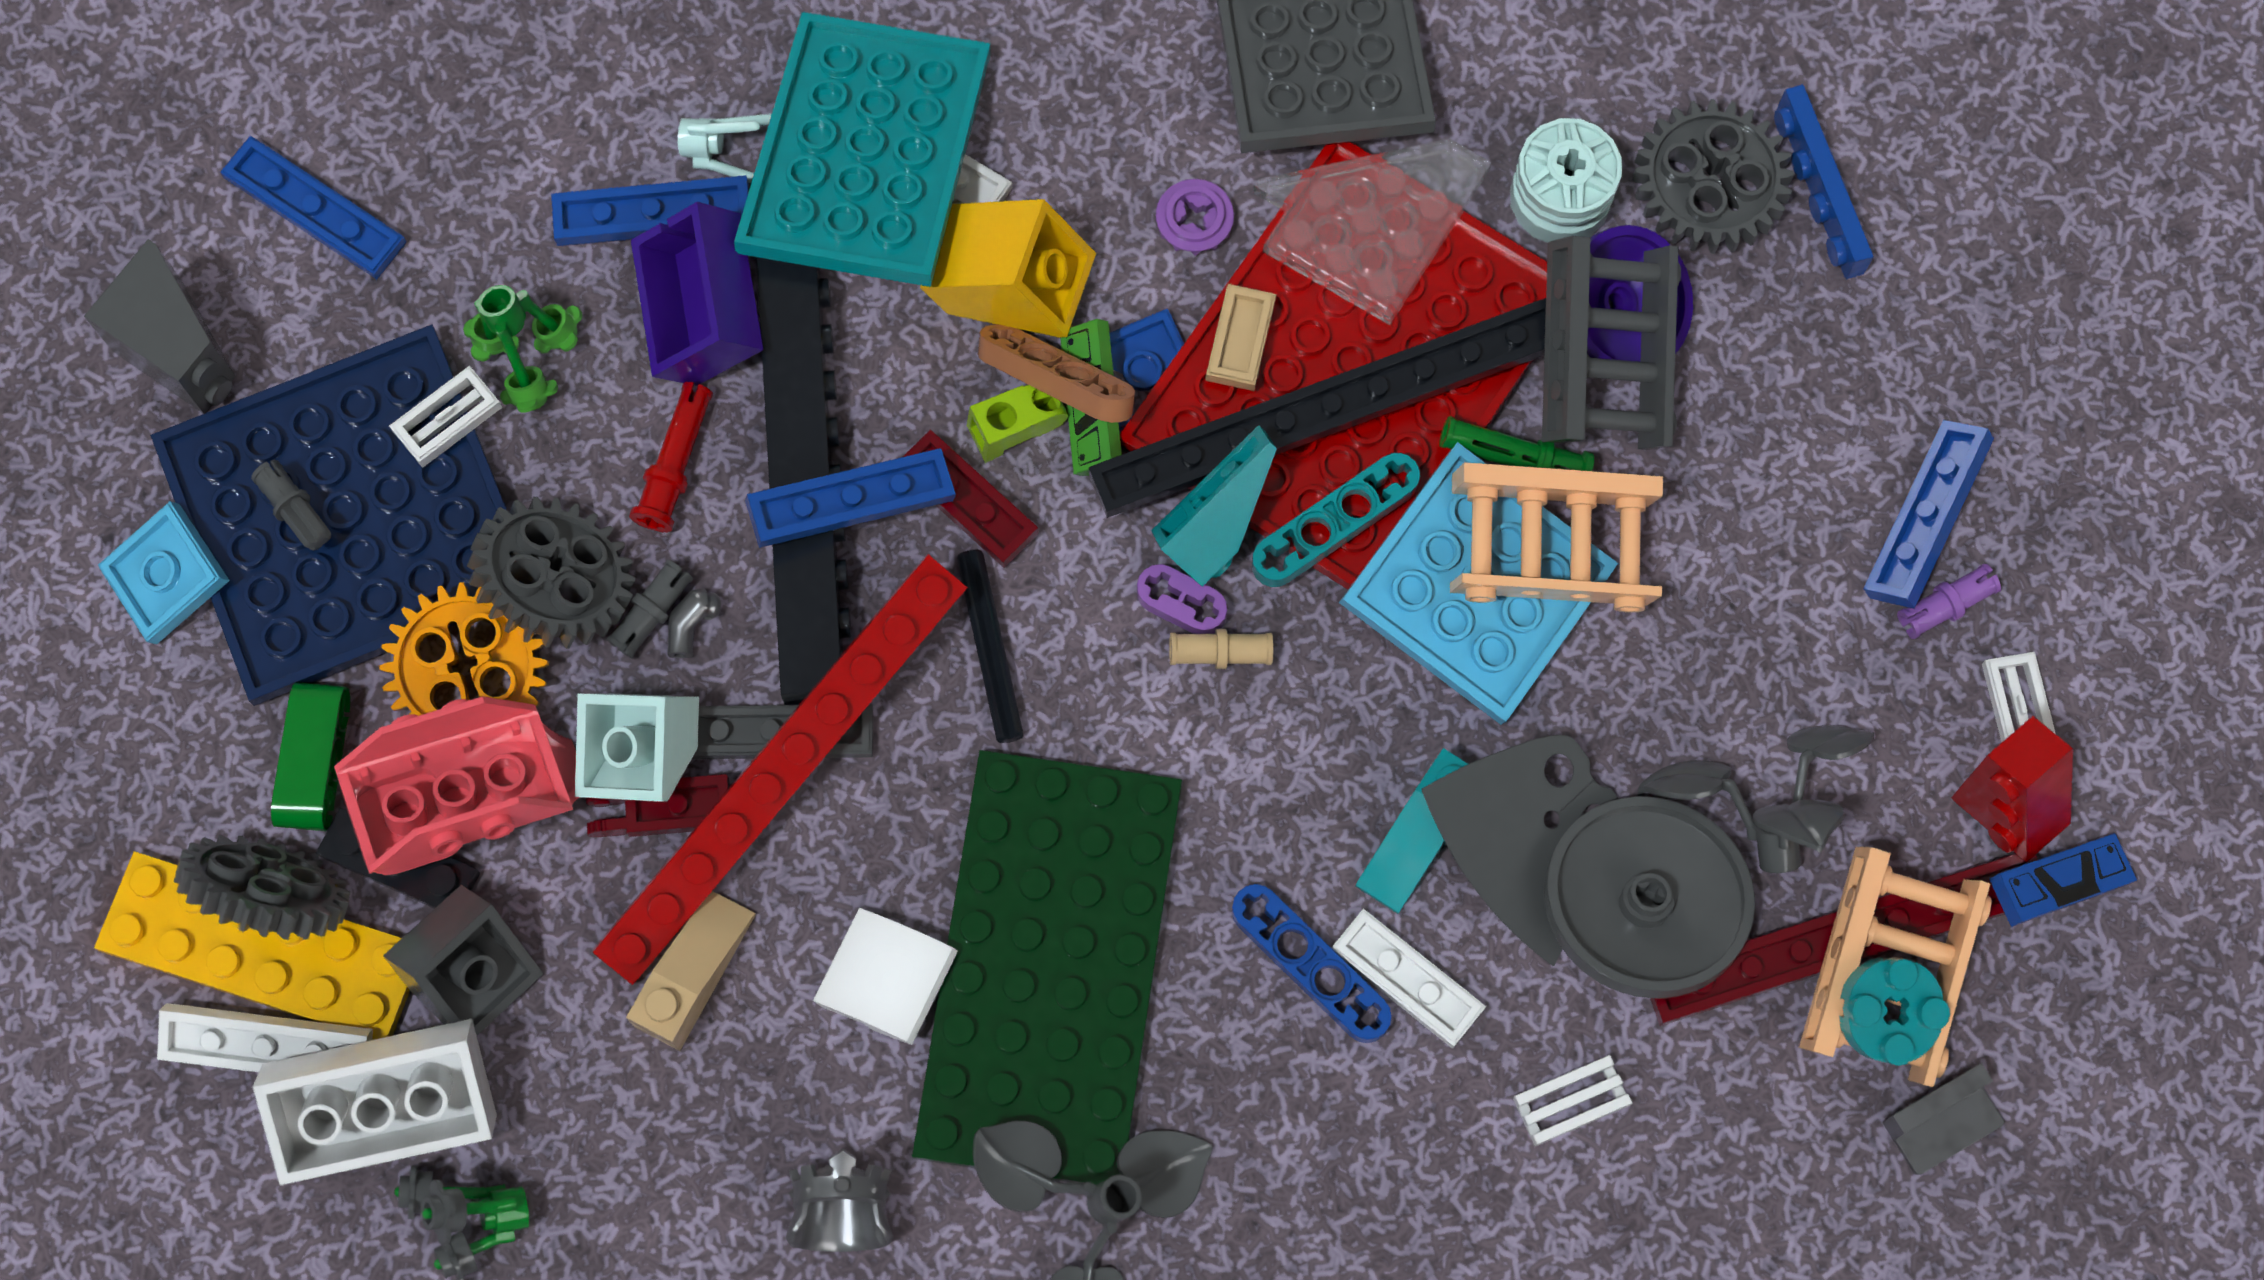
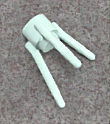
(705, 137)

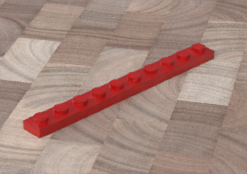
(779, 769)

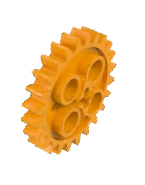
(419, 679)

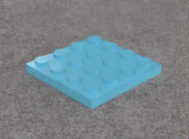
(1478, 649)

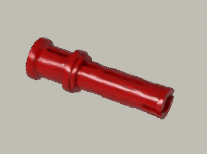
(667, 478)

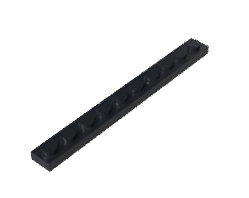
(1325, 406)

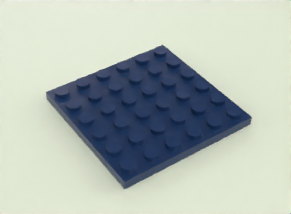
(390, 521)

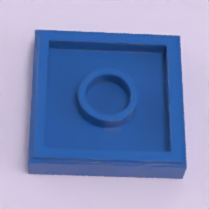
(1145, 350)

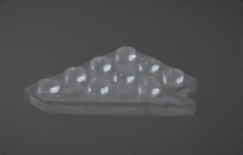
(1372, 219)

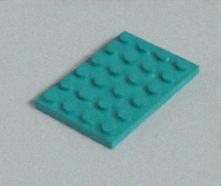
(864, 149)

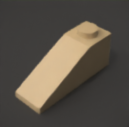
(690, 971)

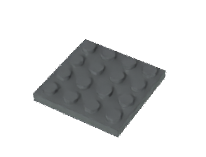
(1324, 71)

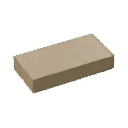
(1240, 337)

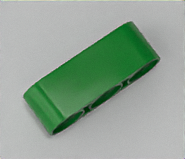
(308, 752)

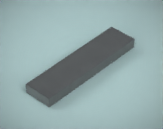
(745, 730)

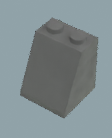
(159, 330)

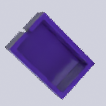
(696, 295)

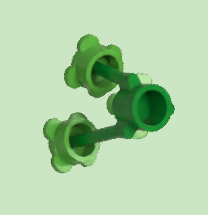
(494, 332)

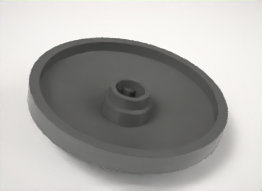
(1649, 897)

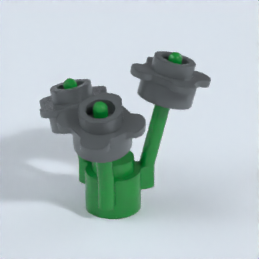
(447, 1211)

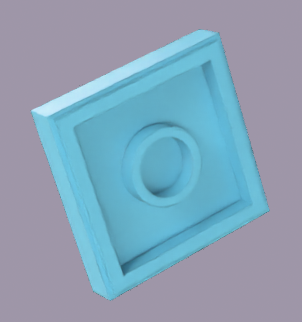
(163, 572)

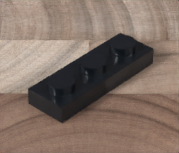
(425, 884)

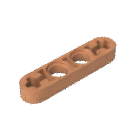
(1056, 373)

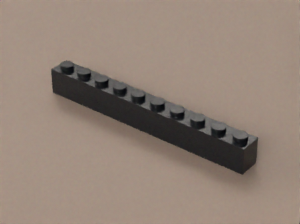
(799, 450)

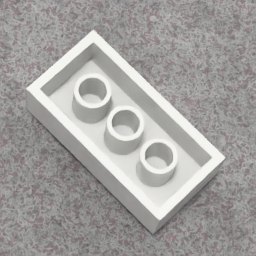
(375, 1101)

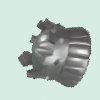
(839, 1206)

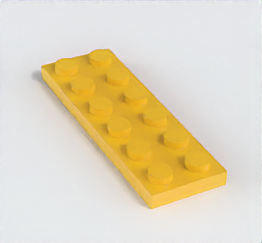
(318, 979)

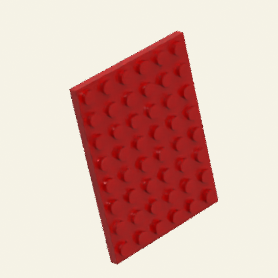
(1324, 335)

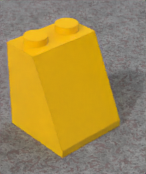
(1011, 266)

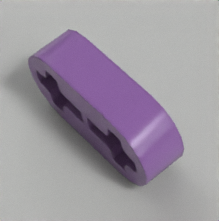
(1187, 590)

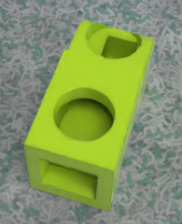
(1012, 419)

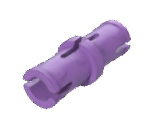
(1949, 601)

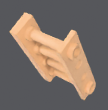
(1581, 493)
(1857, 927)

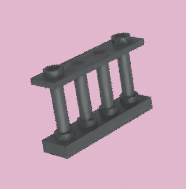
(1567, 335)

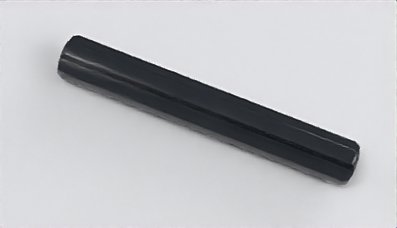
(990, 646)

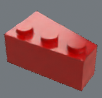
(2022, 790)

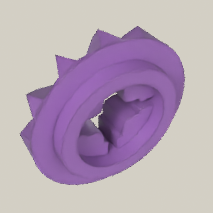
(1199, 196)

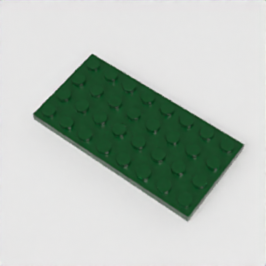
(1050, 960)

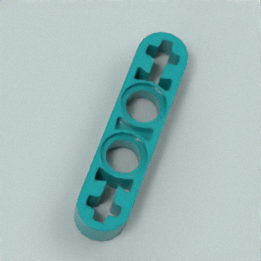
(1331, 514)

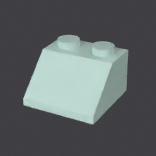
(633, 744)

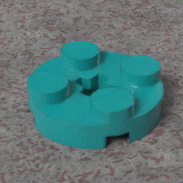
(1864, 1008)

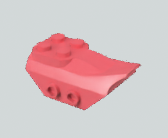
(452, 780)

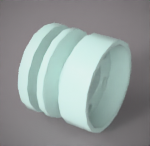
(1558, 204)

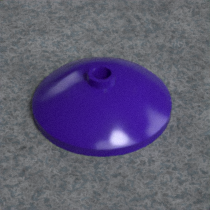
(1629, 244)

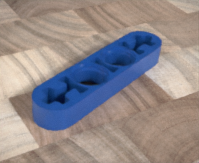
(1316, 958)

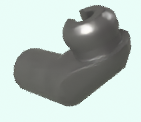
(686, 616)

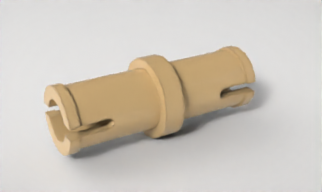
(1221, 648)

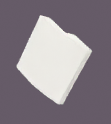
(885, 976)

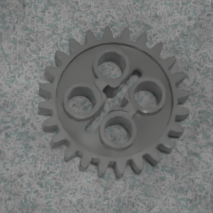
(1750, 159)
(551, 572)
(262, 887)

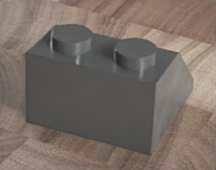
(464, 961)

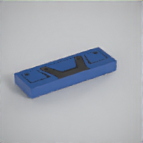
(2062, 879)

